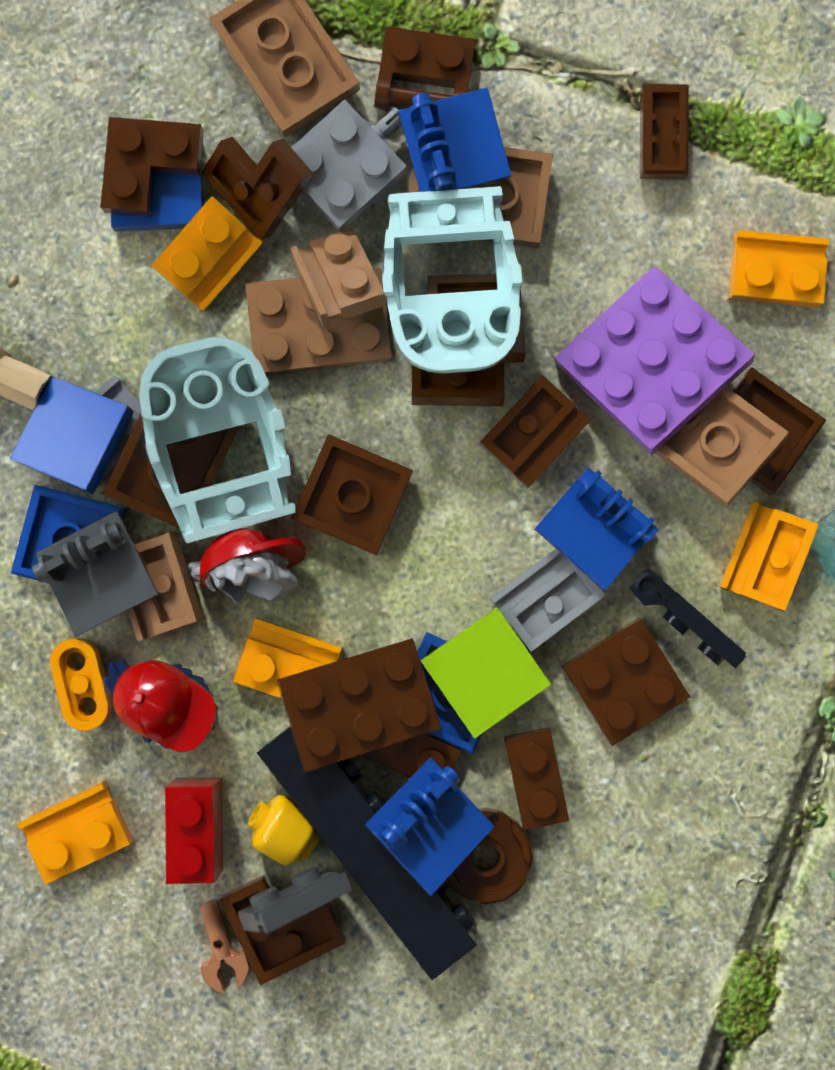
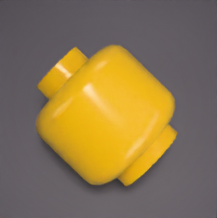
(282, 831)

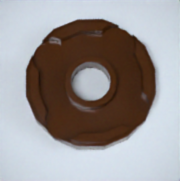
(507, 874)

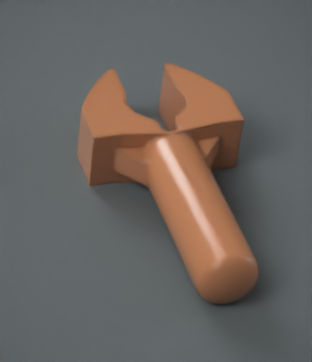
(221, 950)

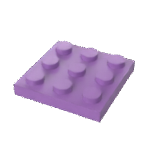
(654, 360)

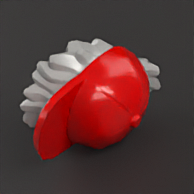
(250, 564)

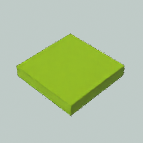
(485, 672)

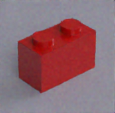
(193, 830)

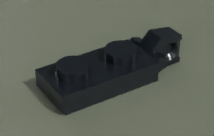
(683, 616)

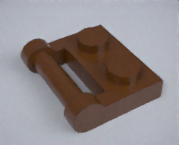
(423, 60)

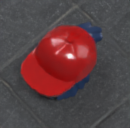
(162, 702)

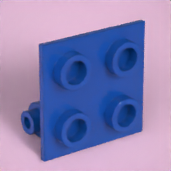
(454, 141)
(596, 528)
(430, 825)

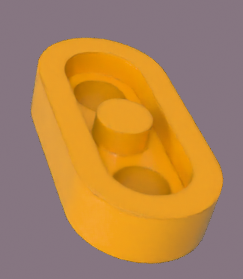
(76, 685)

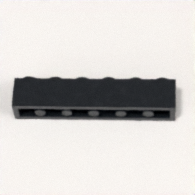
(338, 810)

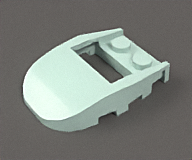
(461, 327)
(203, 391)

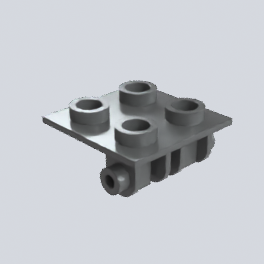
(95, 573)

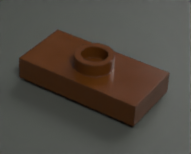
(664, 131)

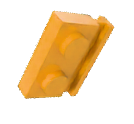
(206, 254)
(778, 269)
(769, 556)
(278, 653)
(75, 832)

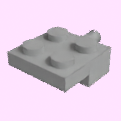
(350, 163)

